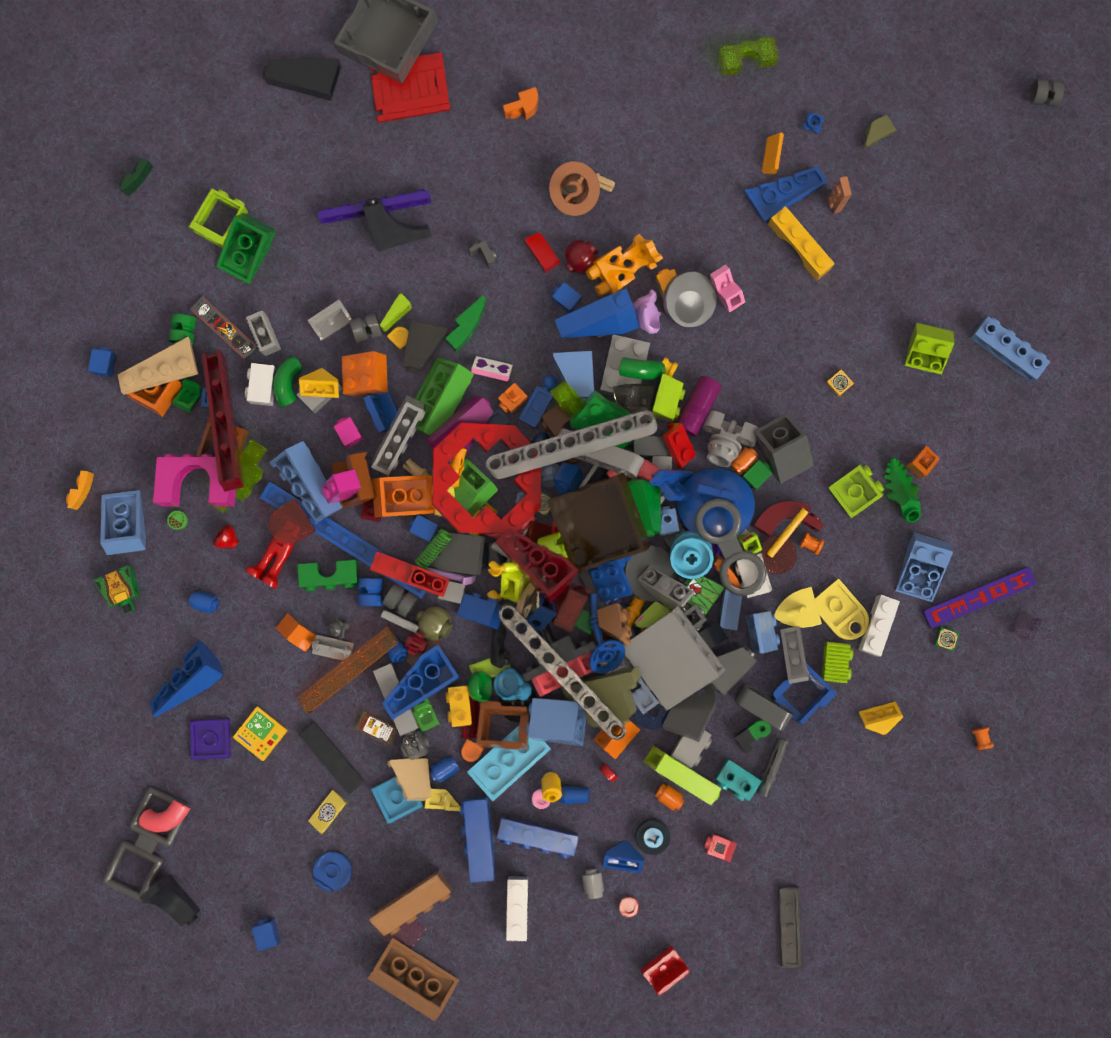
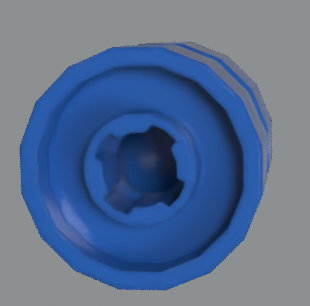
(370, 592)

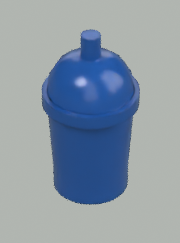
(574, 795)

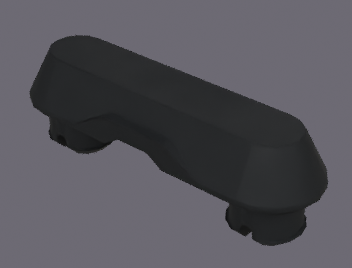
(498, 656)

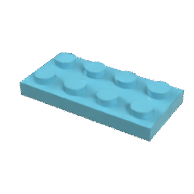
(504, 766)

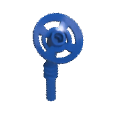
(603, 651)

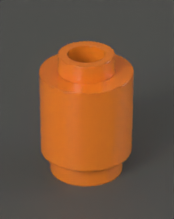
(744, 461)
(669, 797)

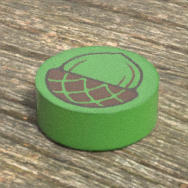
(177, 520)

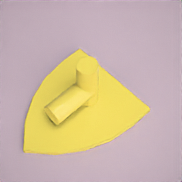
(799, 609)

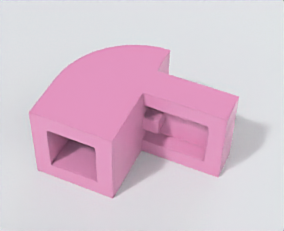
(726, 289)

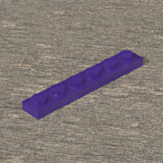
(349, 211)

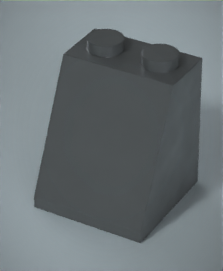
(784, 448)
(736, 663)

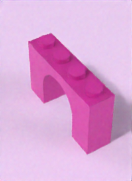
(172, 471)

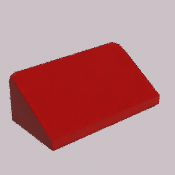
(542, 251)

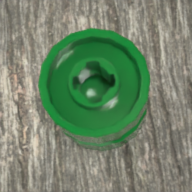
(182, 328)

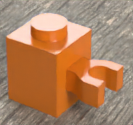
(512, 399)

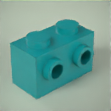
(738, 780)

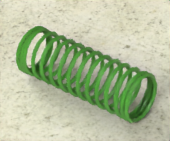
(444, 535)

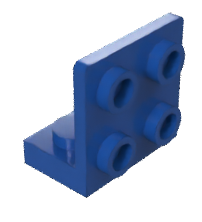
(611, 579)

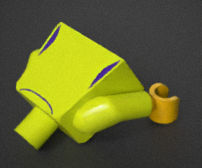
(512, 581)

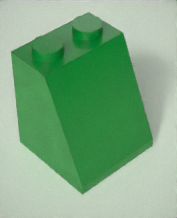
(648, 504)

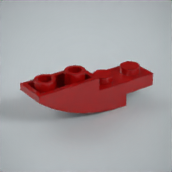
(409, 574)

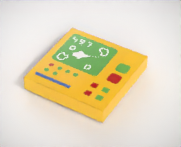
(260, 733)

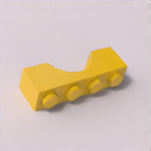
(791, 230)

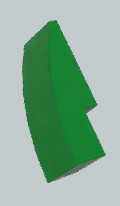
(467, 324)

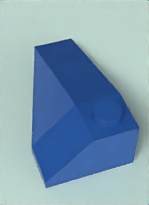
(603, 317)
(195, 675)
(424, 679)

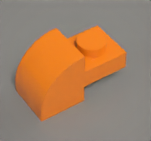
(526, 104)

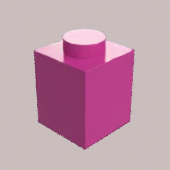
(348, 432)

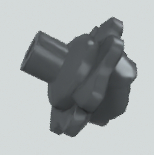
(338, 628)

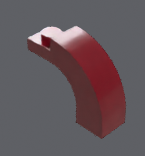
(785, 510)

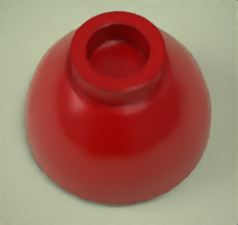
(226, 538)

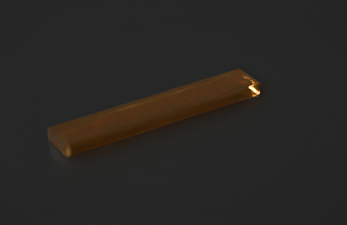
(348, 669)

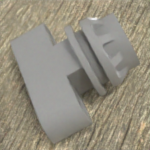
(727, 438)

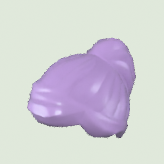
(647, 313)

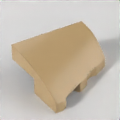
(413, 778)

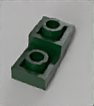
(132, 182)

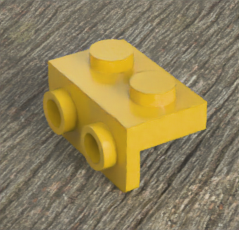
(459, 706)

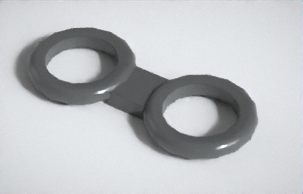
(730, 547)

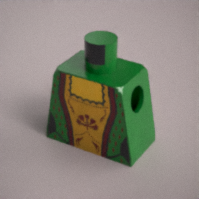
(119, 588)

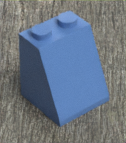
(576, 370)
(556, 721)

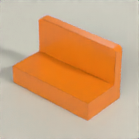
(612, 746)

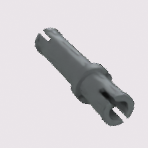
(772, 767)

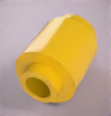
(551, 787)

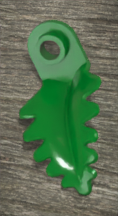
(902, 490)

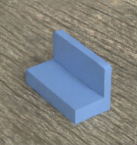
(729, 610)

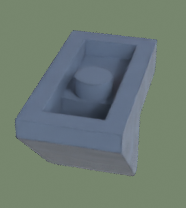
(643, 697)

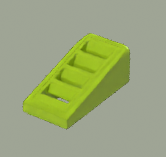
(396, 312)

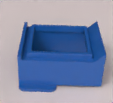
(822, 700)

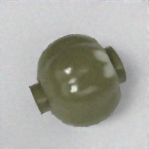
(434, 623)

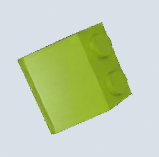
(667, 399)

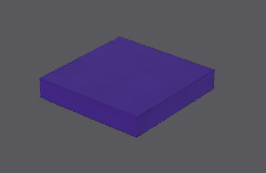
(210, 739)

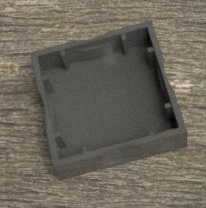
(386, 35)

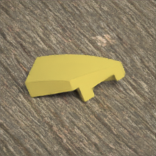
(441, 800)

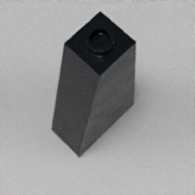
(304, 76)

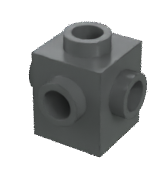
(696, 615)

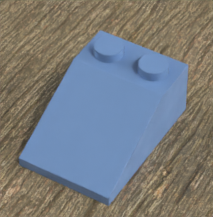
(122, 523)
(762, 632)

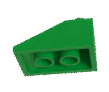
(245, 247)

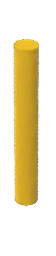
(787, 532)

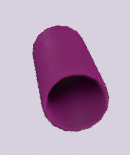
(702, 402)

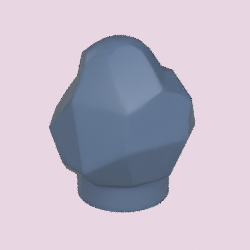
(548, 473)

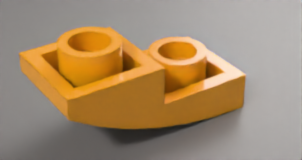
(76, 497)

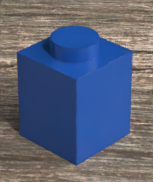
(566, 297)
(102, 362)
(567, 477)
(423, 528)
(266, 934)

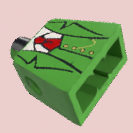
(705, 591)

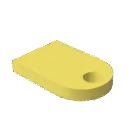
(841, 609)

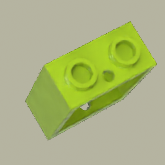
(206, 208)

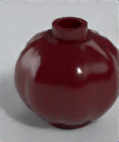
(580, 256)

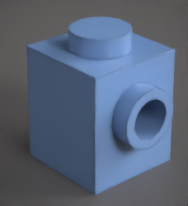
(669, 521)

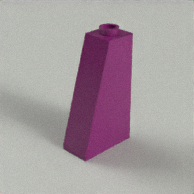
(474, 411)

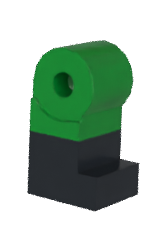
(751, 733)

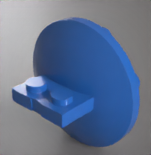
(715, 484)

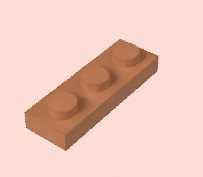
(839, 195)

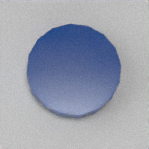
(332, 871)

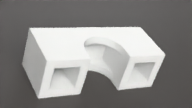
(880, 625)
(517, 908)

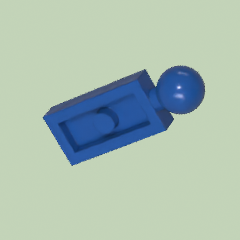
(538, 402)

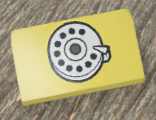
(327, 811)

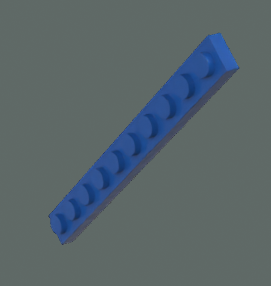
(334, 533)

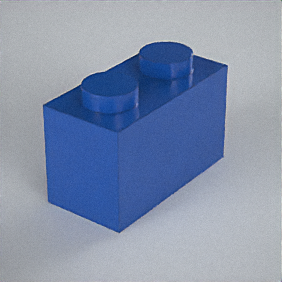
(480, 610)

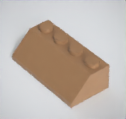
(410, 903)
(413, 979)

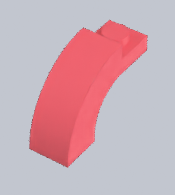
(547, 682)

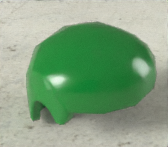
(479, 686)

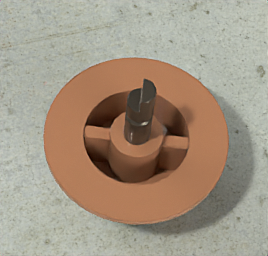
(574, 188)

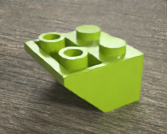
(929, 348)

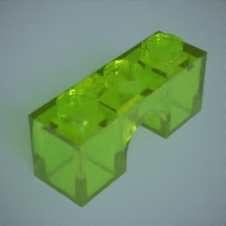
(762, 50)

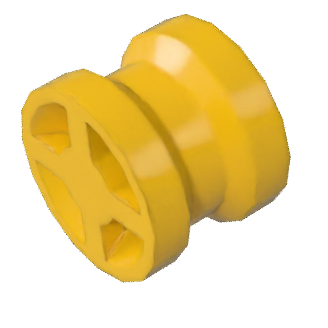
(670, 367)

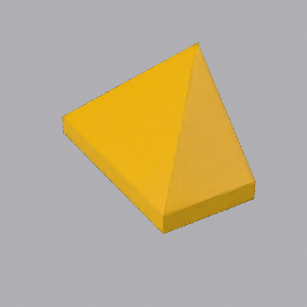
(319, 384)
(881, 718)

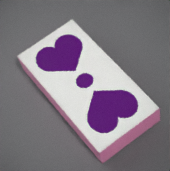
(491, 368)

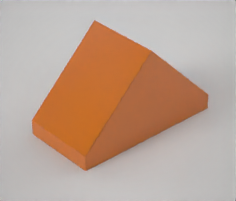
(923, 462)
(296, 632)

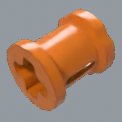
(811, 543)
(982, 738)

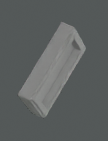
(400, 621)

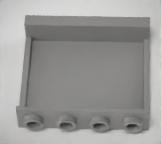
(673, 659)

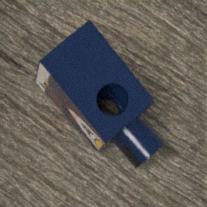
(538, 611)

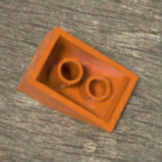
(403, 496)

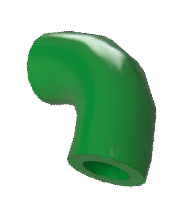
(641, 369)
(283, 381)

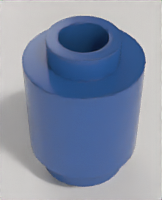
(204, 602)
(397, 653)
(444, 769)

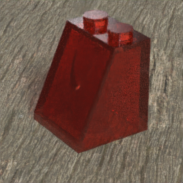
(569, 606)

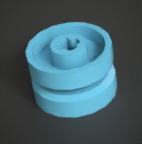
(689, 565)

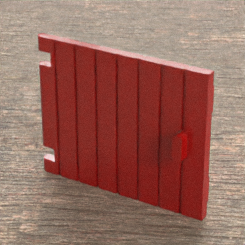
(417, 93)

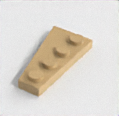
(164, 367)

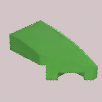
(425, 715)

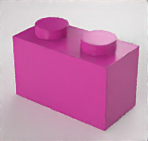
(341, 486)

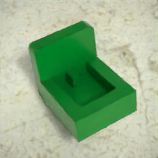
(188, 396)

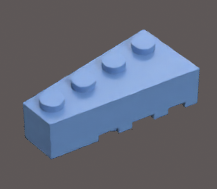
(306, 480)

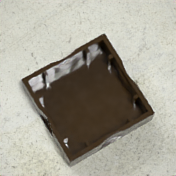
(599, 522)

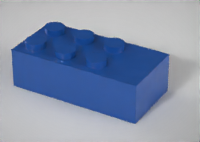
(479, 838)

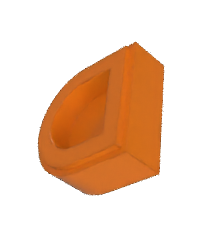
(471, 751)

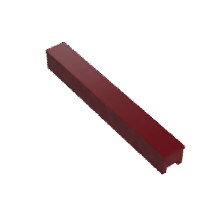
(222, 421)

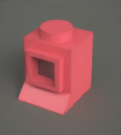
(720, 847)

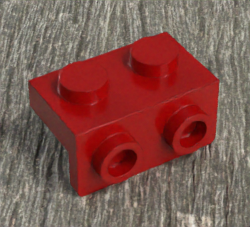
(679, 444)
(665, 970)

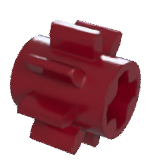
(416, 644)

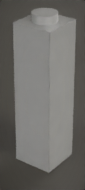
(387, 680)

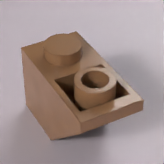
(614, 622)

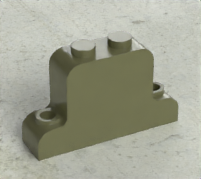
(613, 690)

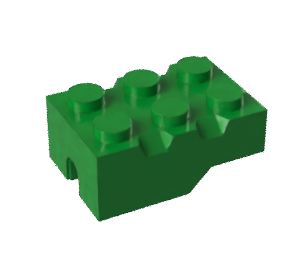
(597, 411)

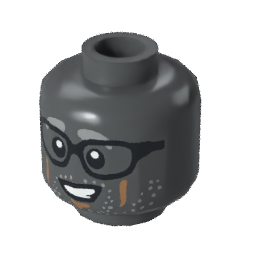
(415, 745)

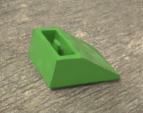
(473, 488)

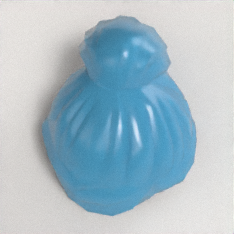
(511, 685)

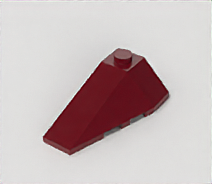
(544, 569)

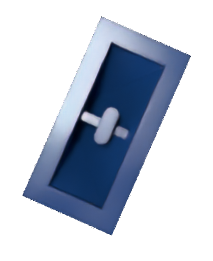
(623, 858)

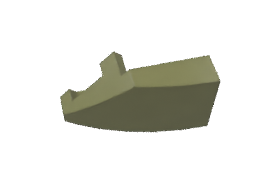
(878, 130)

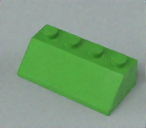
(441, 394)

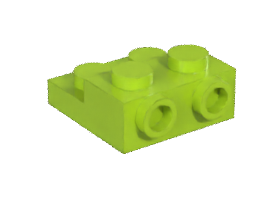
(857, 490)

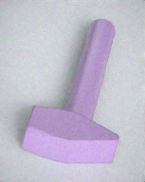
(465, 579)

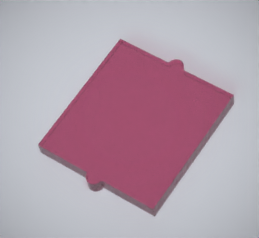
(407, 935)

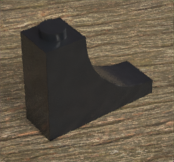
(387, 230)
(172, 899)

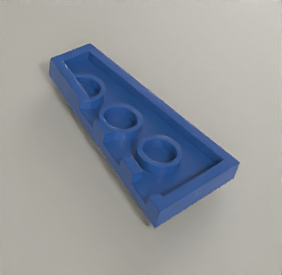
(774, 196)

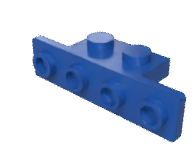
(382, 410)
(672, 483)

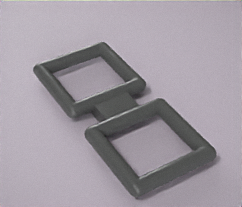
(144, 846)

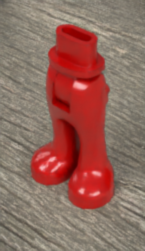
(274, 548)

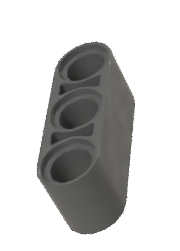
(764, 707)

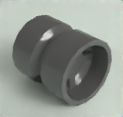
(1047, 92)
(359, 327)
(400, 600)

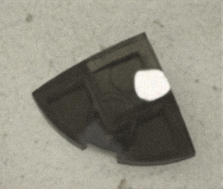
(634, 397)

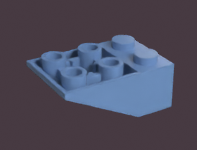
(924, 566)

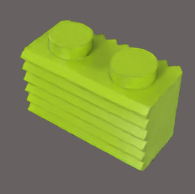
(836, 662)

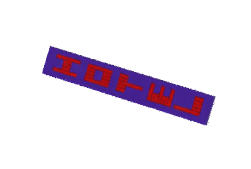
(979, 597)

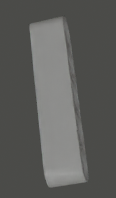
(612, 459)

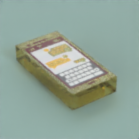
(376, 728)

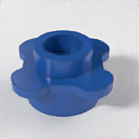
(818, 119)

